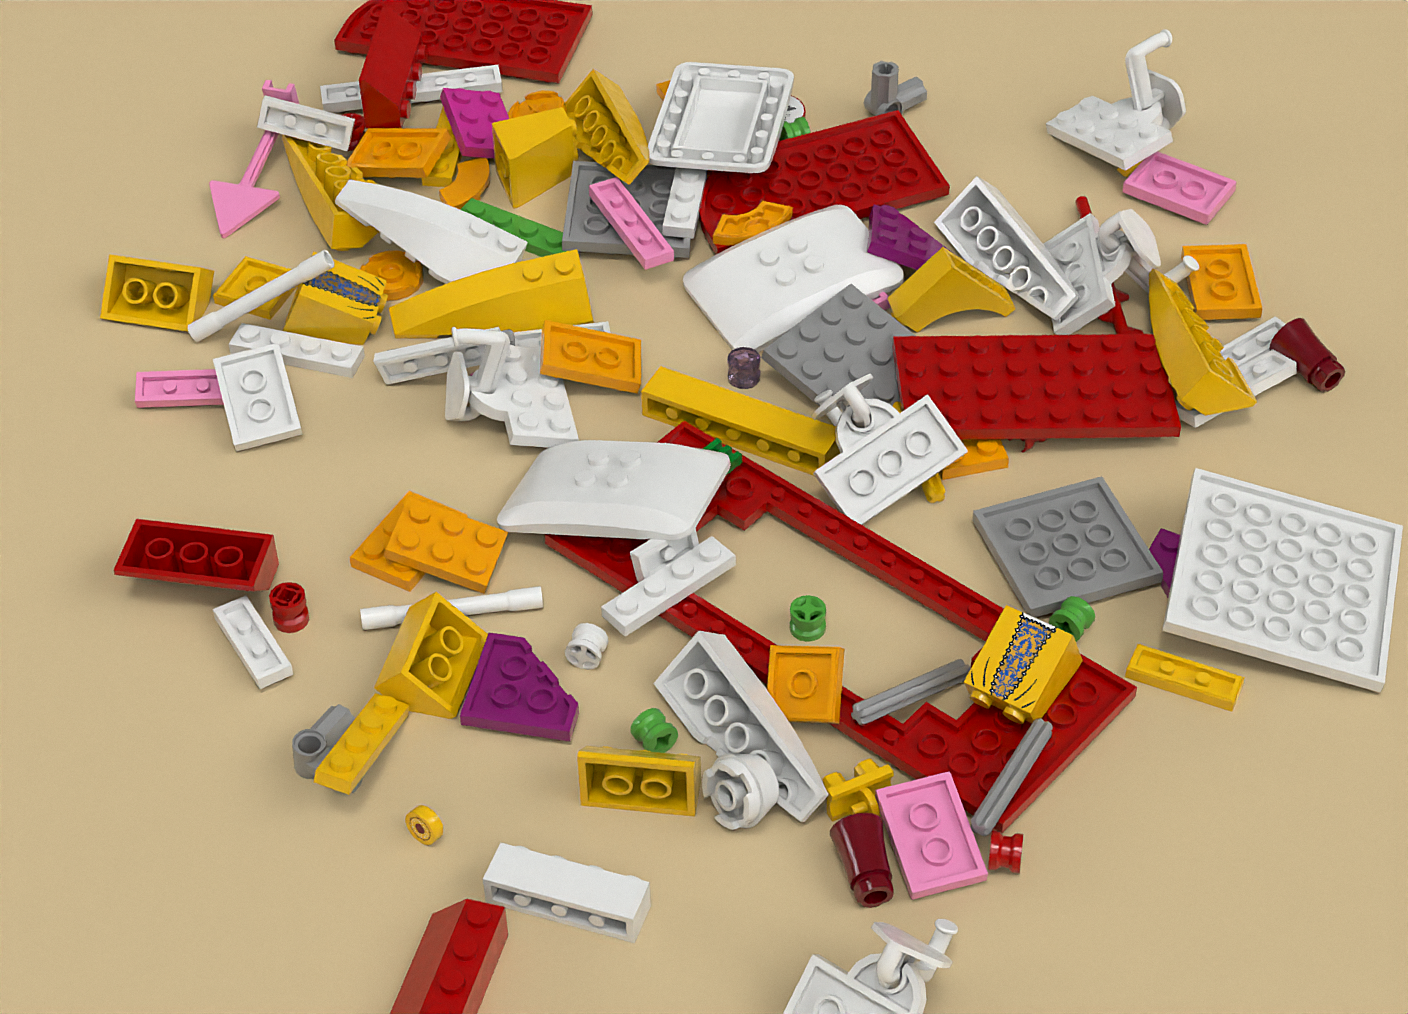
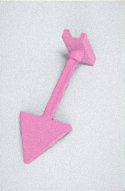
(241, 202)

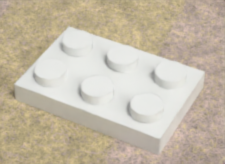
(257, 397)

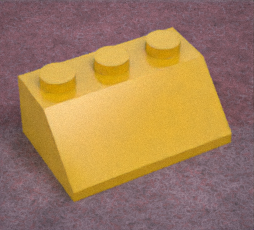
(155, 292)
(432, 658)
(639, 780)

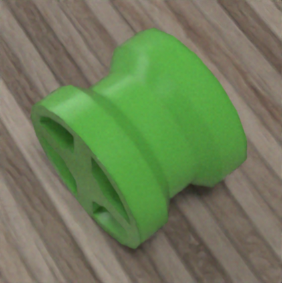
(794, 129)
(1073, 616)
(807, 618)
(654, 731)

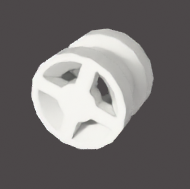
(586, 646)

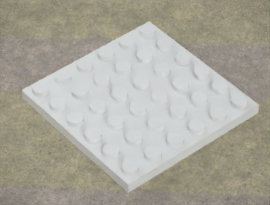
(1285, 580)

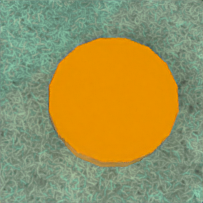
(401, 273)

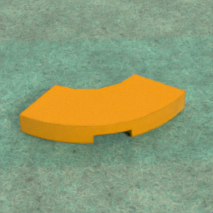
(470, 183)
(737, 228)

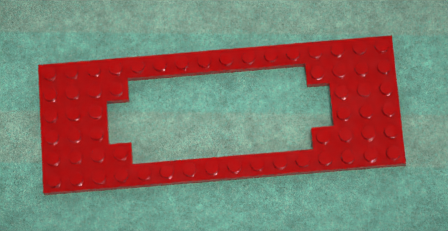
(929, 740)

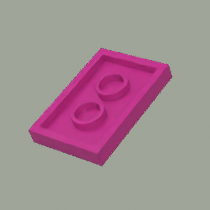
(472, 119)

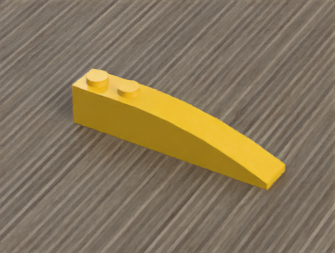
(608, 127)
(320, 180)
(504, 297)
(1192, 355)

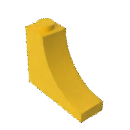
(946, 287)

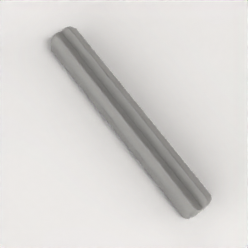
(910, 692)
(1011, 777)

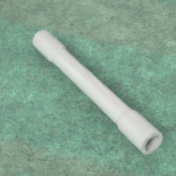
(303, 272)
(511, 600)

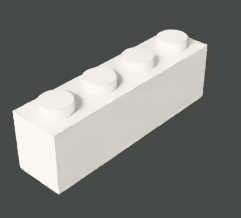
(567, 892)

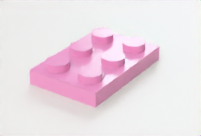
(1179, 187)
(931, 835)

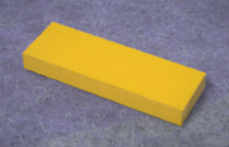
(1184, 677)

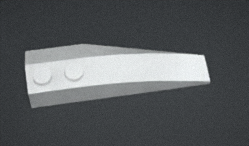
(430, 231)
(1005, 248)
(736, 714)

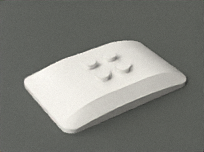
(721, 117)
(786, 274)
(615, 490)

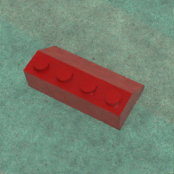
(391, 71)
(199, 556)
(454, 960)

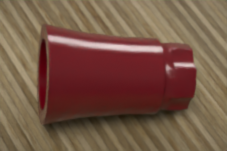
(1311, 356)
(864, 857)

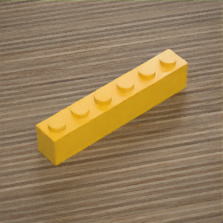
(740, 420)

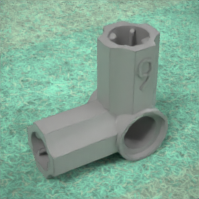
(888, 95)
(314, 744)

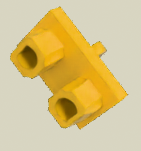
(857, 793)

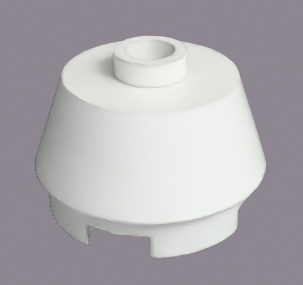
(740, 789)

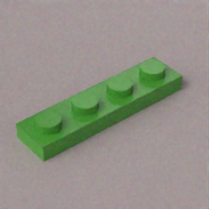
(540, 238)

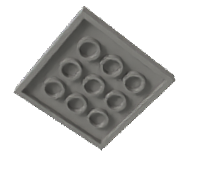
(590, 230)
(839, 345)
(1066, 546)

